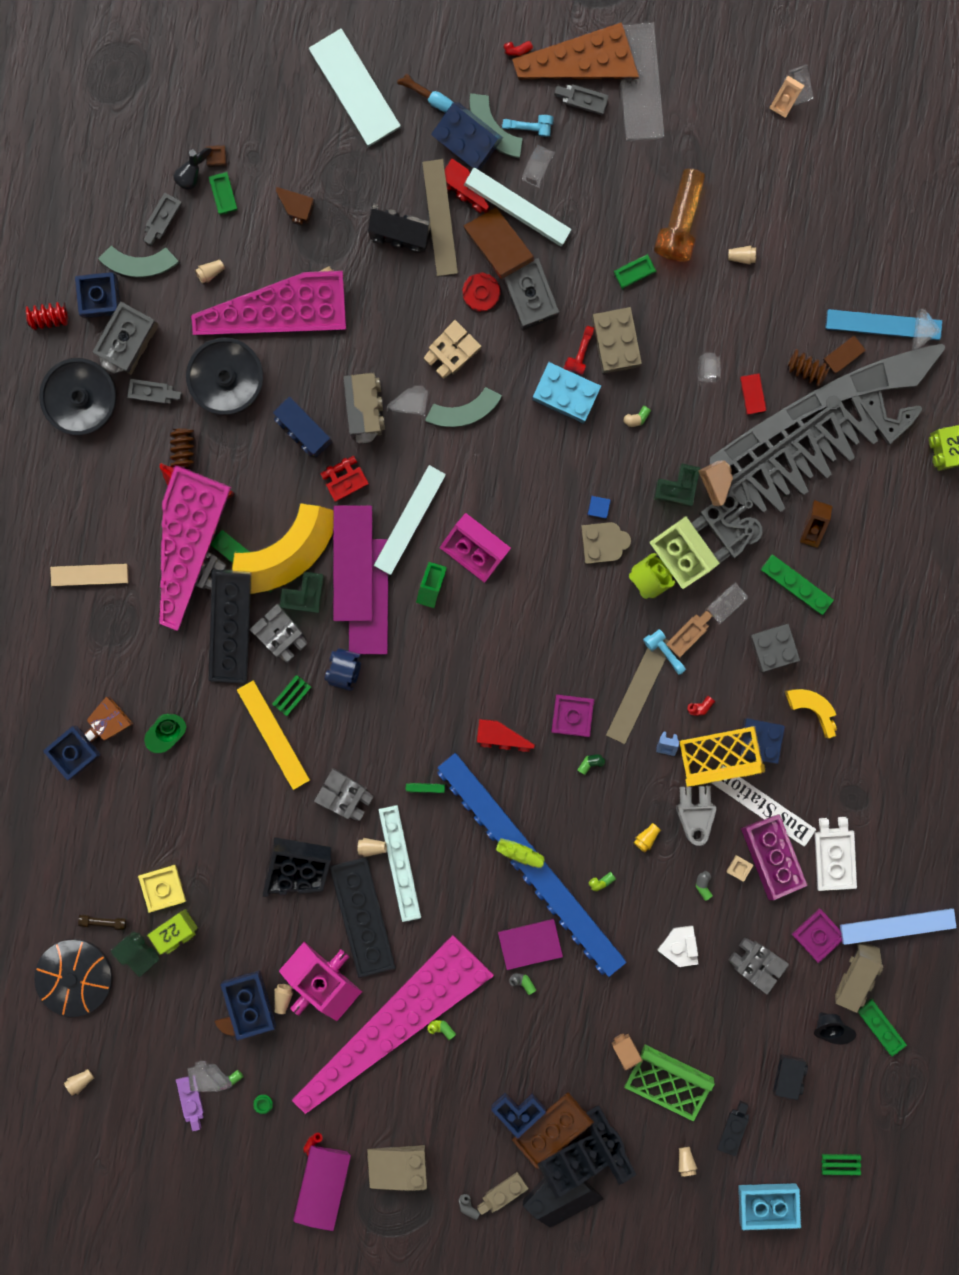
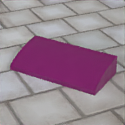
(774, 857)
(322, 1187)

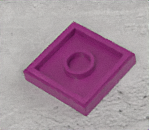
(572, 715)
(818, 935)

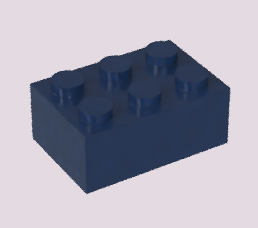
(467, 135)
(301, 428)
(248, 1005)

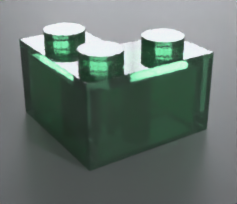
(681, 491)
(308, 598)
(135, 953)

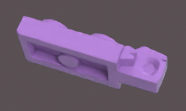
(190, 1102)

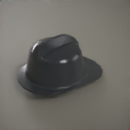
(832, 1029)

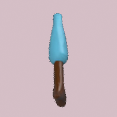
(435, 98)

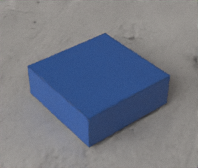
(599, 507)

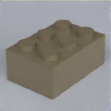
(616, 340)

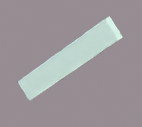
(517, 207)
(409, 520)
(399, 863)

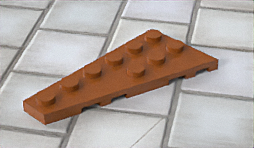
(589, 56)

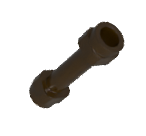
(86, 920)

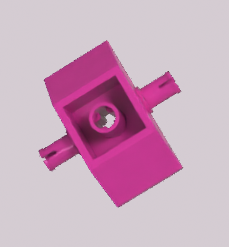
(305, 968)

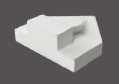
(680, 946)

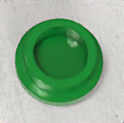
(263, 1104)

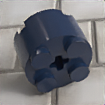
(344, 669)

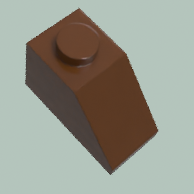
(296, 205)
(816, 523)

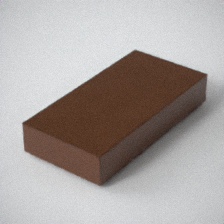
(844, 354)

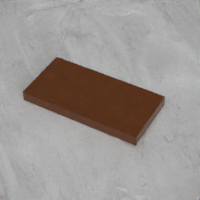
(498, 243)
(553, 1130)

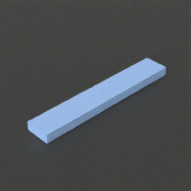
(898, 926)

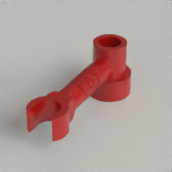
(576, 365)

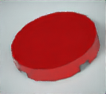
(481, 292)

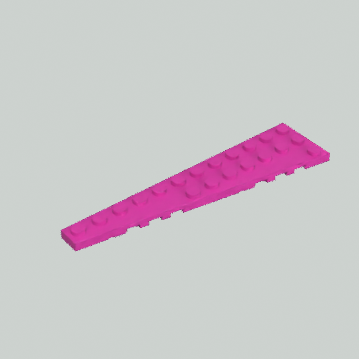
(429, 993)

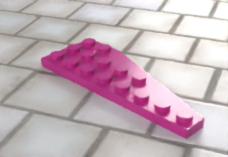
(294, 304)
(188, 523)

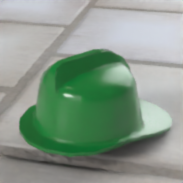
(164, 733)

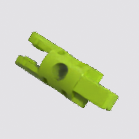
(520, 853)

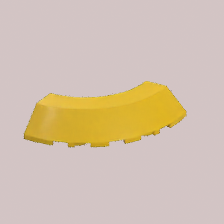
(292, 553)

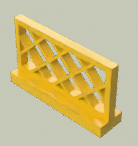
(722, 773)

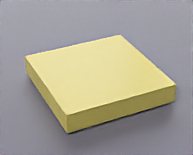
(162, 888)

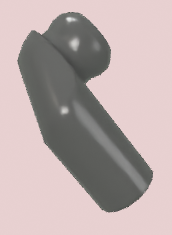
(466, 1207)

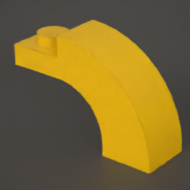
(819, 705)

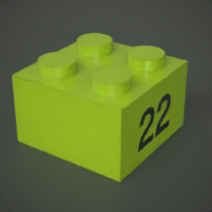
(946, 447)
(176, 929)

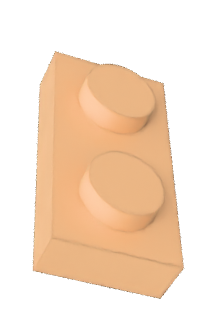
(786, 96)

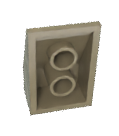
(398, 1168)

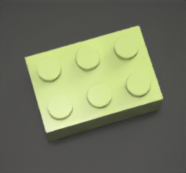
(684, 552)

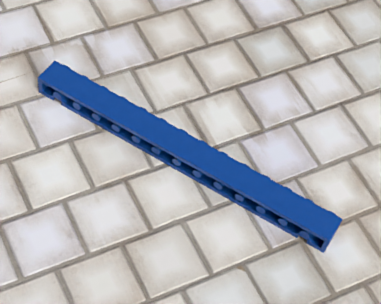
(544, 879)

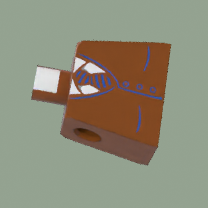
(107, 720)

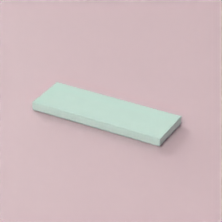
(354, 87)

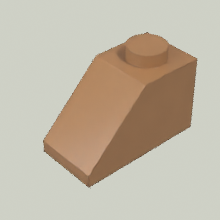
(717, 481)
(626, 1051)

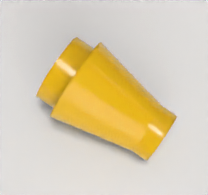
(646, 839)

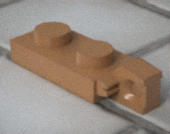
(689, 634)

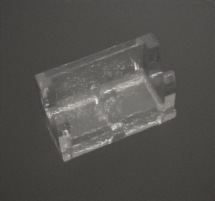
(727, 603)

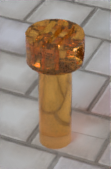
(676, 241)

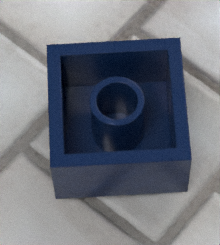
(97, 294)
(769, 740)
(71, 752)

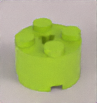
(651, 576)

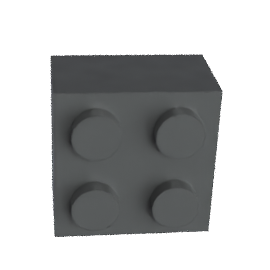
(774, 647)

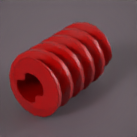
(47, 316)

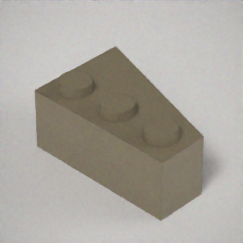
(859, 977)

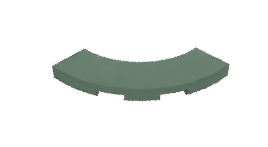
(509, 144)
(138, 266)
(464, 414)

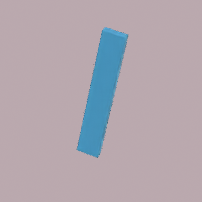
(874, 323)

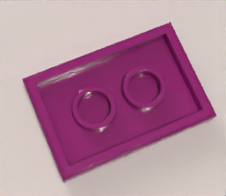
(530, 944)

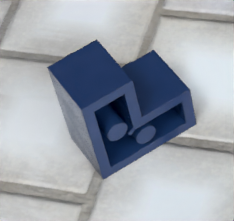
(518, 1118)

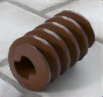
(808, 368)
(181, 448)

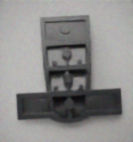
(587, 1158)

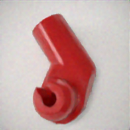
(519, 50)
(700, 708)
(312, 1141)

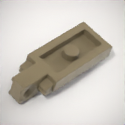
(503, 1193)

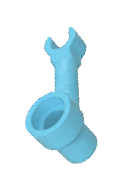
(543, 125)
(655, 641)

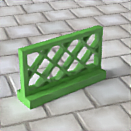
(676, 1068)

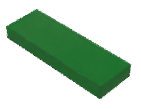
(881, 1028)

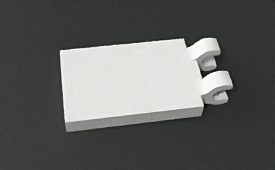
(835, 856)

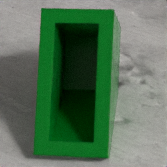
(431, 584)

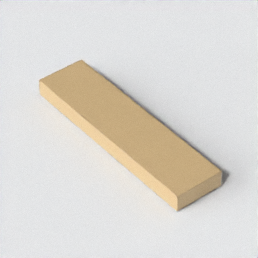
(89, 575)

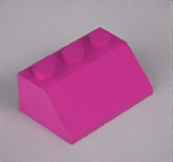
(475, 547)

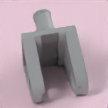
(696, 816)

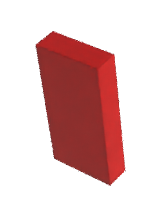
(753, 394)

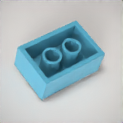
(566, 392)
(769, 1206)

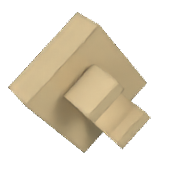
(739, 868)

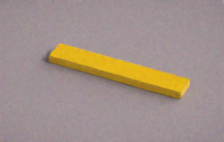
(273, 735)

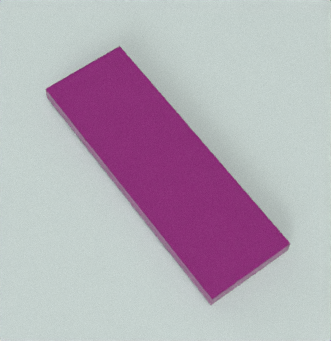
(352, 563)
(372, 636)

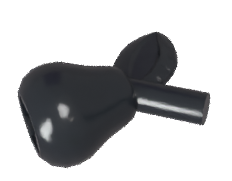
(187, 174)

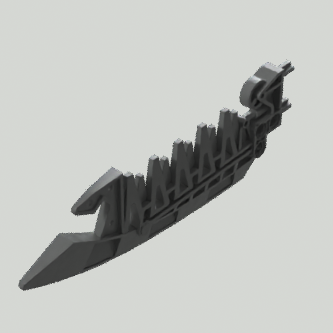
(861, 387)

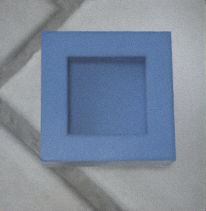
(667, 745)

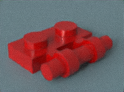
(347, 483)

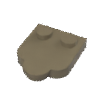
(603, 542)

